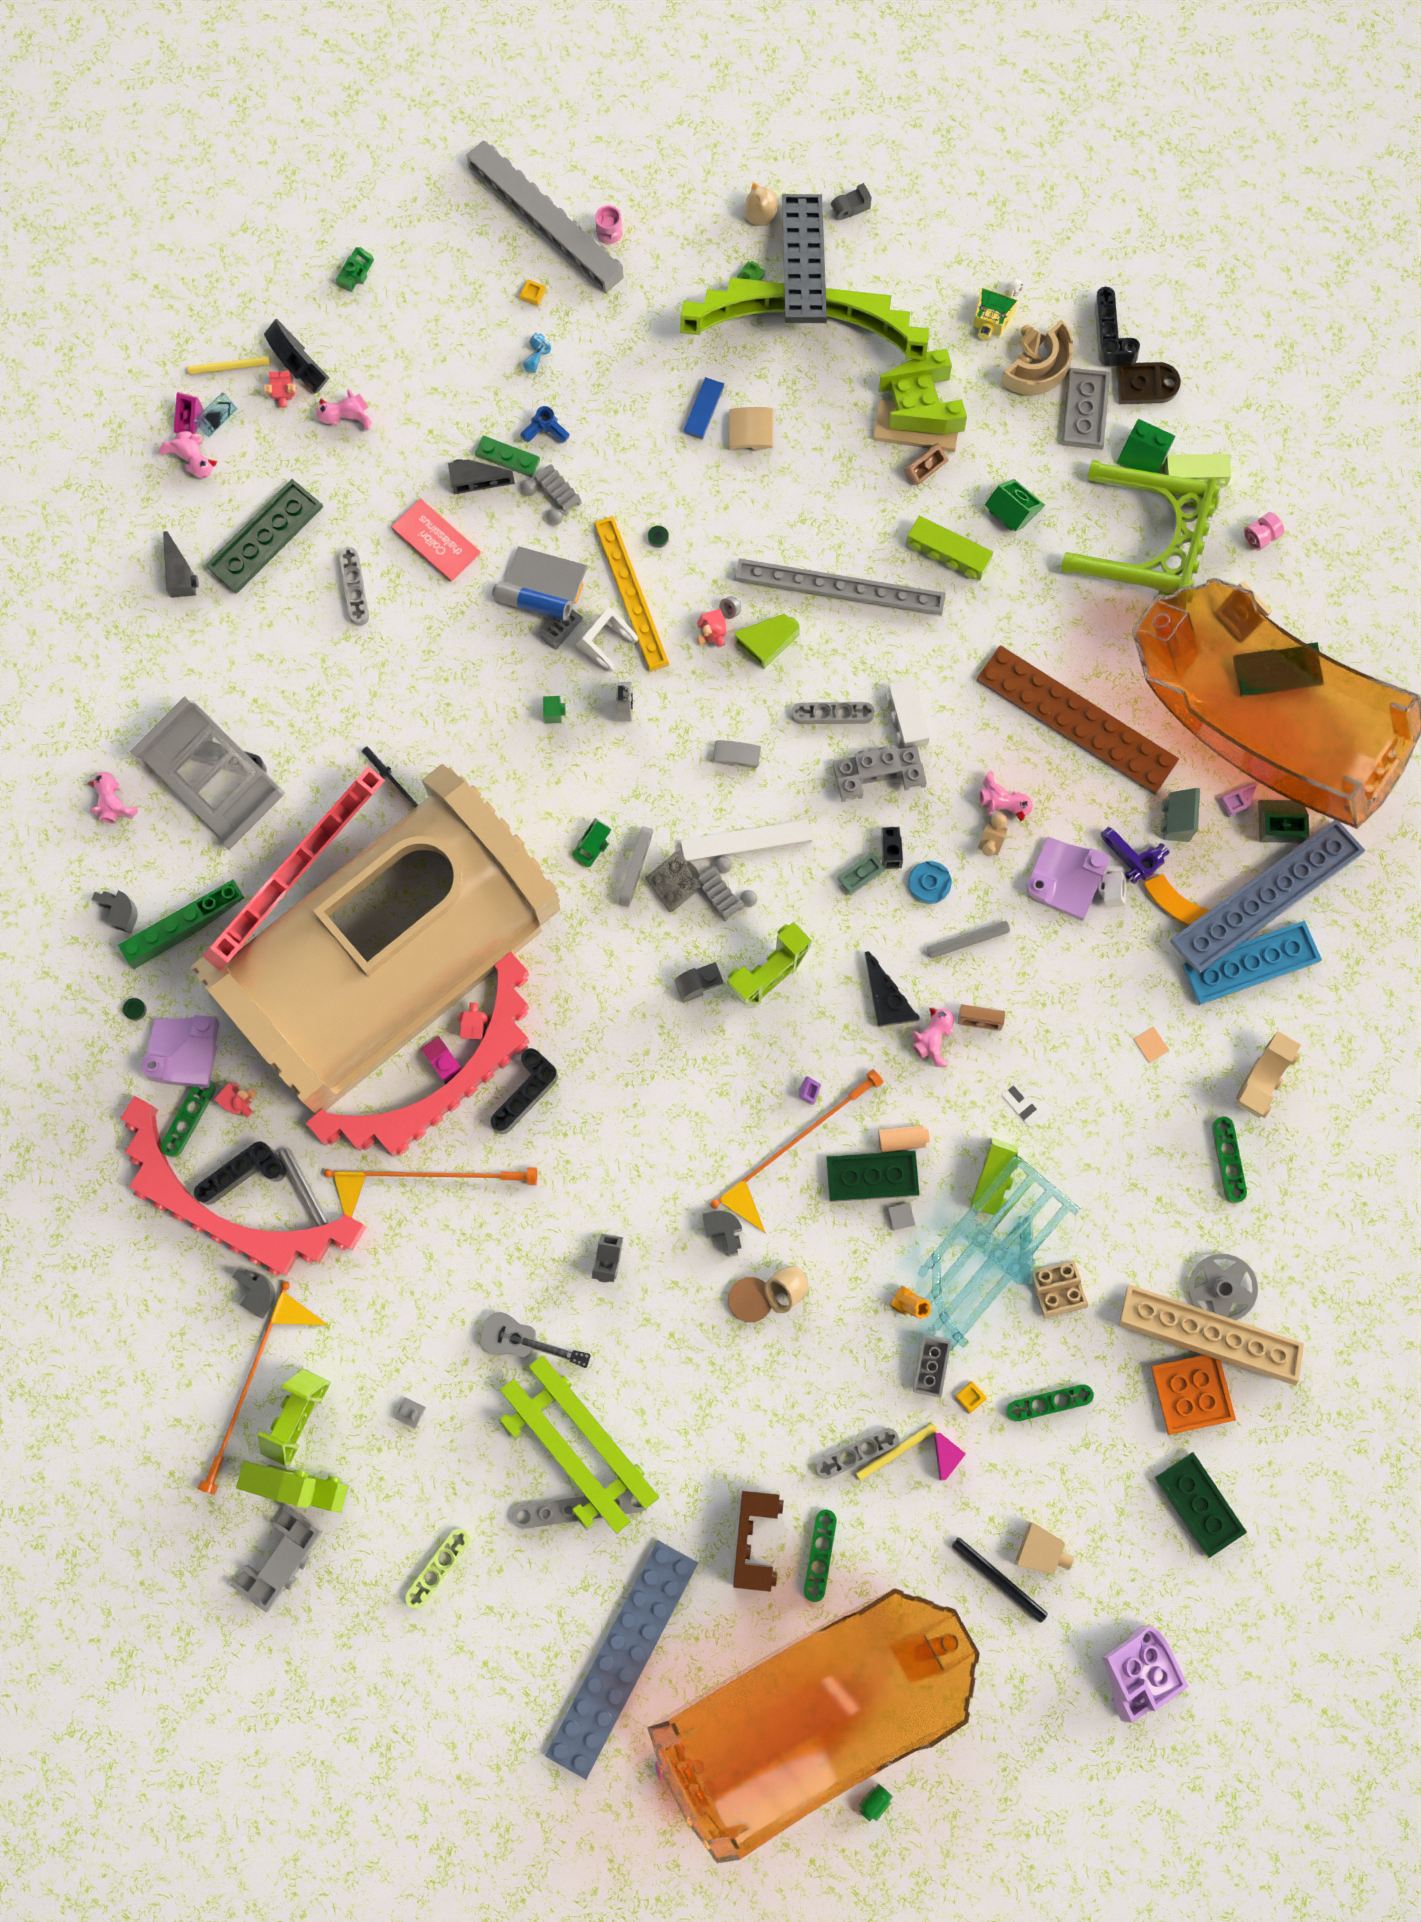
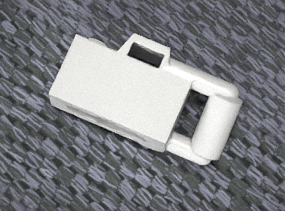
(1113, 886)

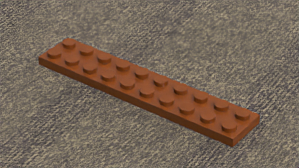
(1077, 719)

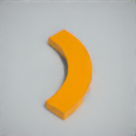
(1172, 902)

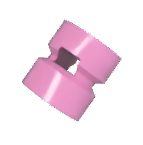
(608, 224)
(1265, 530)

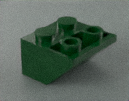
(1282, 821)

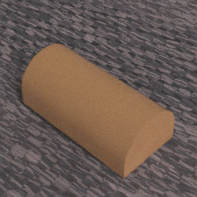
(926, 464)
(981, 1017)

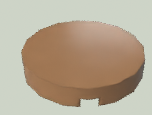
(748, 1300)

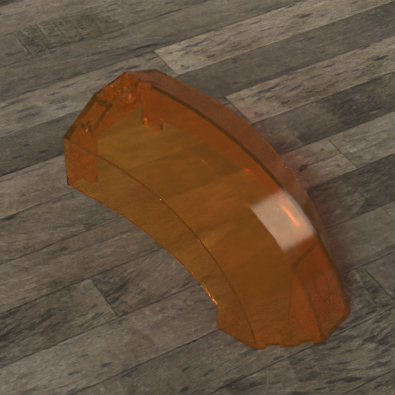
(1315, 733)
(816, 1719)

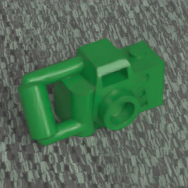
(354, 270)
(593, 842)

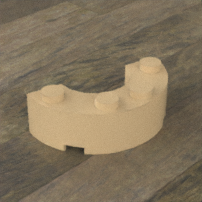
(1044, 376)
(1266, 1075)

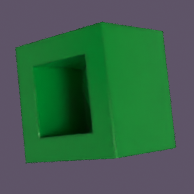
(553, 709)

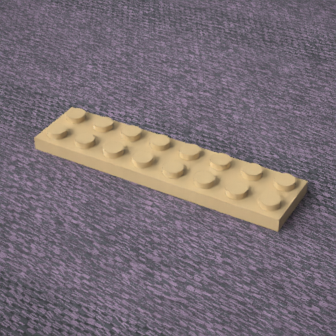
(1212, 1335)

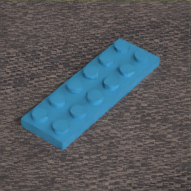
(1255, 963)

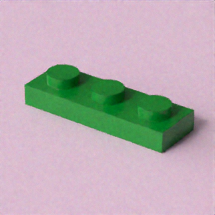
(507, 456)

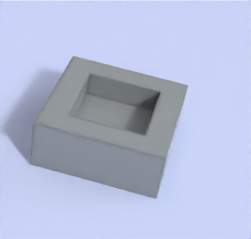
(901, 1216)

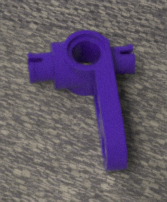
(1152, 855)

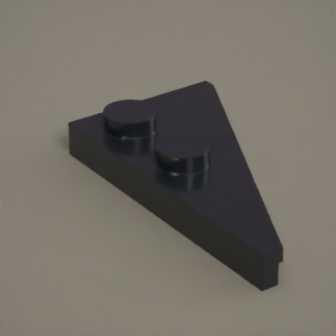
(888, 1002)

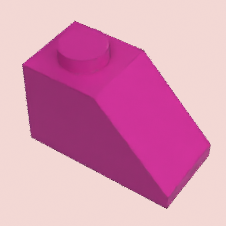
(441, 1059)

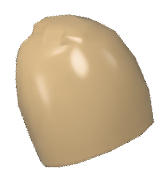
(760, 205)
(788, 1281)

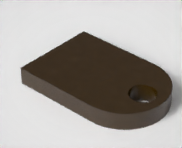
(1145, 383)

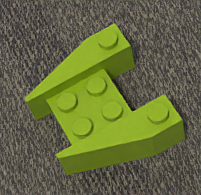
(917, 398)
(790, 950)
(305, 1391)
(292, 1486)

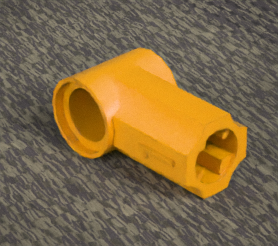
(910, 1303)

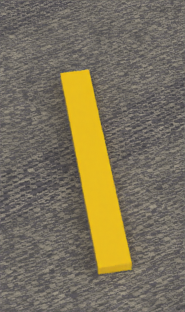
(631, 594)

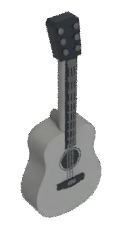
(624, 701)
(504, 1336)

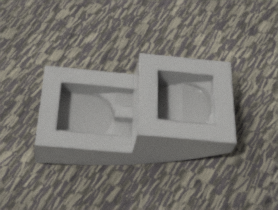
(736, 753)

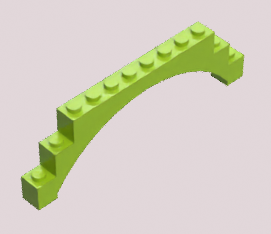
(860, 308)

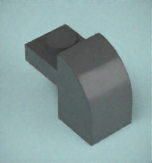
(122, 910)
(695, 981)
(723, 1223)
(607, 1258)
(261, 1292)

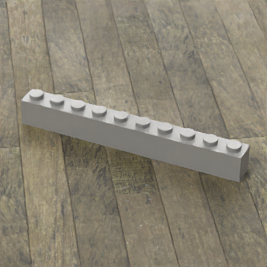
(545, 216)

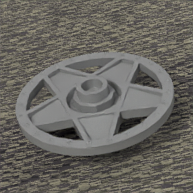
(1223, 1286)

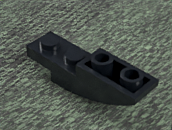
(294, 357)

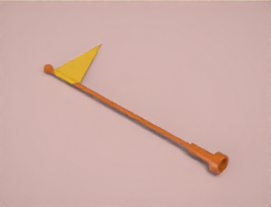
(351, 1182)
(739, 1196)
(285, 1312)

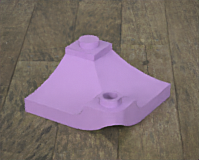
(1067, 877)
(182, 1051)
(1143, 1674)

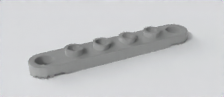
(561, 1510)

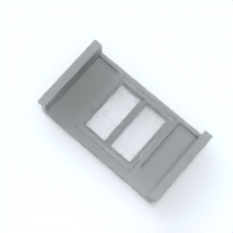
(208, 771)

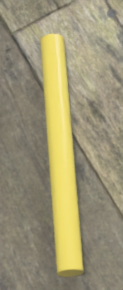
(237, 364)
(895, 1452)

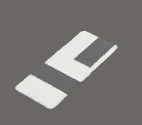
(1022, 1105)

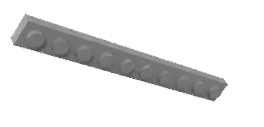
(840, 586)

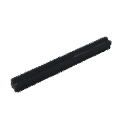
(999, 1580)

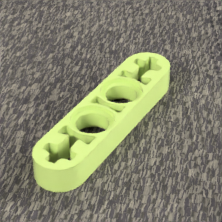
(440, 1570)

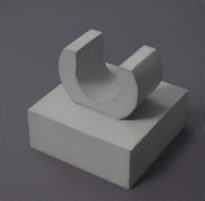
(410, 1412)

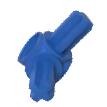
(538, 425)

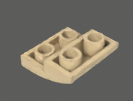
(751, 428)
(1059, 1289)

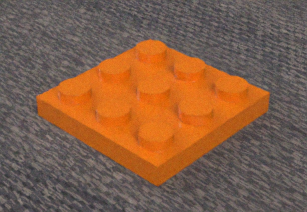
(1192, 1394)

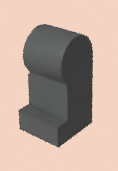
(852, 202)

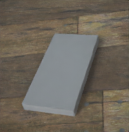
(1086, 408)

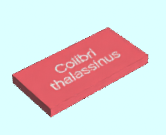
(435, 540)

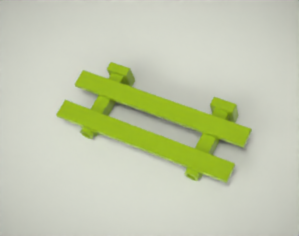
(530, 1413)

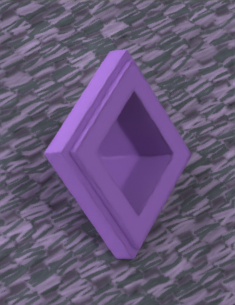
(809, 1090)

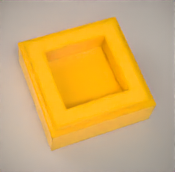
(532, 292)
(970, 1397)

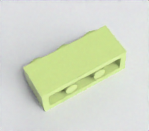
(1200, 467)

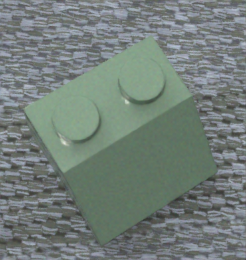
(1181, 815)

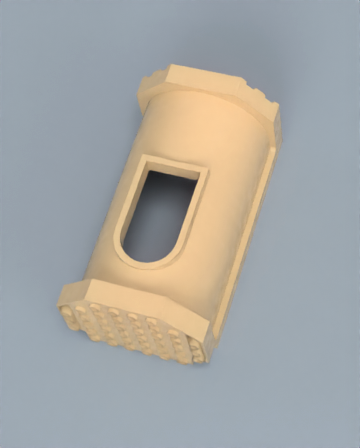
(334, 1016)

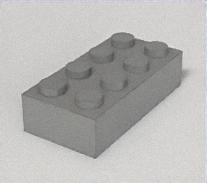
(932, 1365)

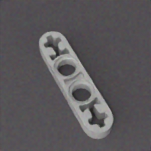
(356, 585)
(833, 717)
(635, 866)
(855, 1450)

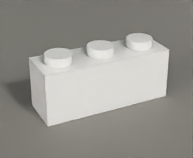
(907, 714)

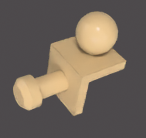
(1030, 344)
(993, 835)

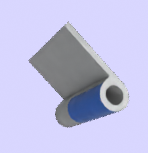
(541, 583)

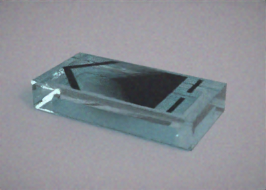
(215, 414)

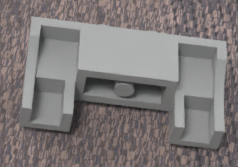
(878, 766)
(284, 1563)

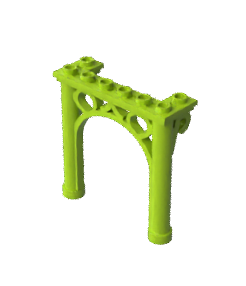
(1194, 493)

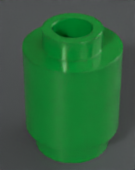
(875, 1803)

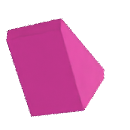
(186, 411)
(947, 1455)

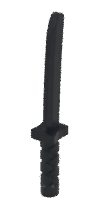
(385, 772)

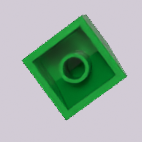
(1145, 447)
(1014, 505)

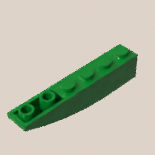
(180, 925)

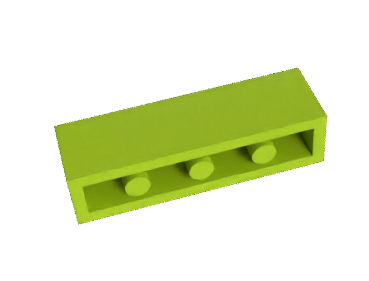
(949, 548)

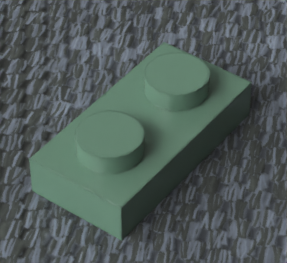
(861, 873)

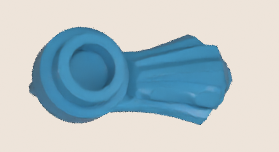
(532, 362)

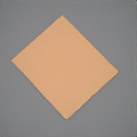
(1151, 1044)

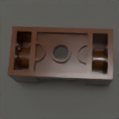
(746, 1574)

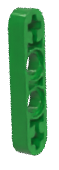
(191, 1118)
(1225, 1160)
(1050, 1406)
(824, 1556)

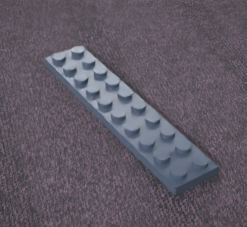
(1267, 896)
(621, 1660)

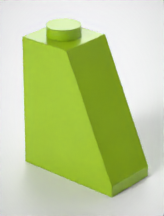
(768, 638)

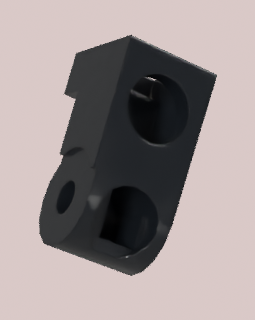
(891, 848)

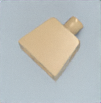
(1042, 1551)

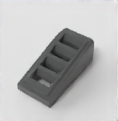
(550, 626)

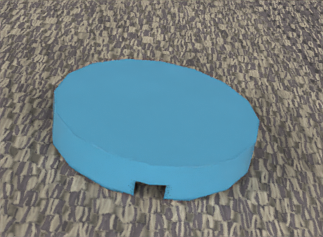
(929, 882)

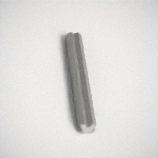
(968, 939)
(303, 1187)

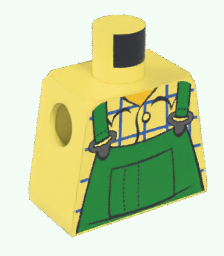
(993, 313)

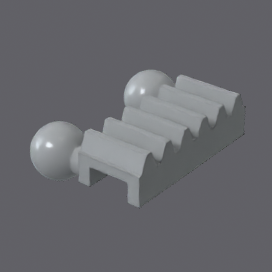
(556, 489)
(721, 895)

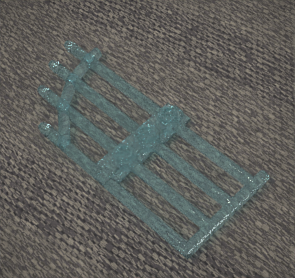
(991, 1247)

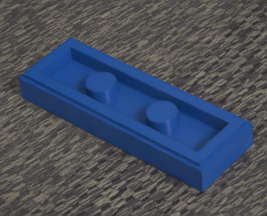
(704, 408)

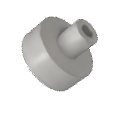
(730, 607)

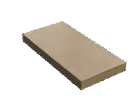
(910, 438)

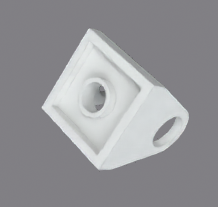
(612, 620)

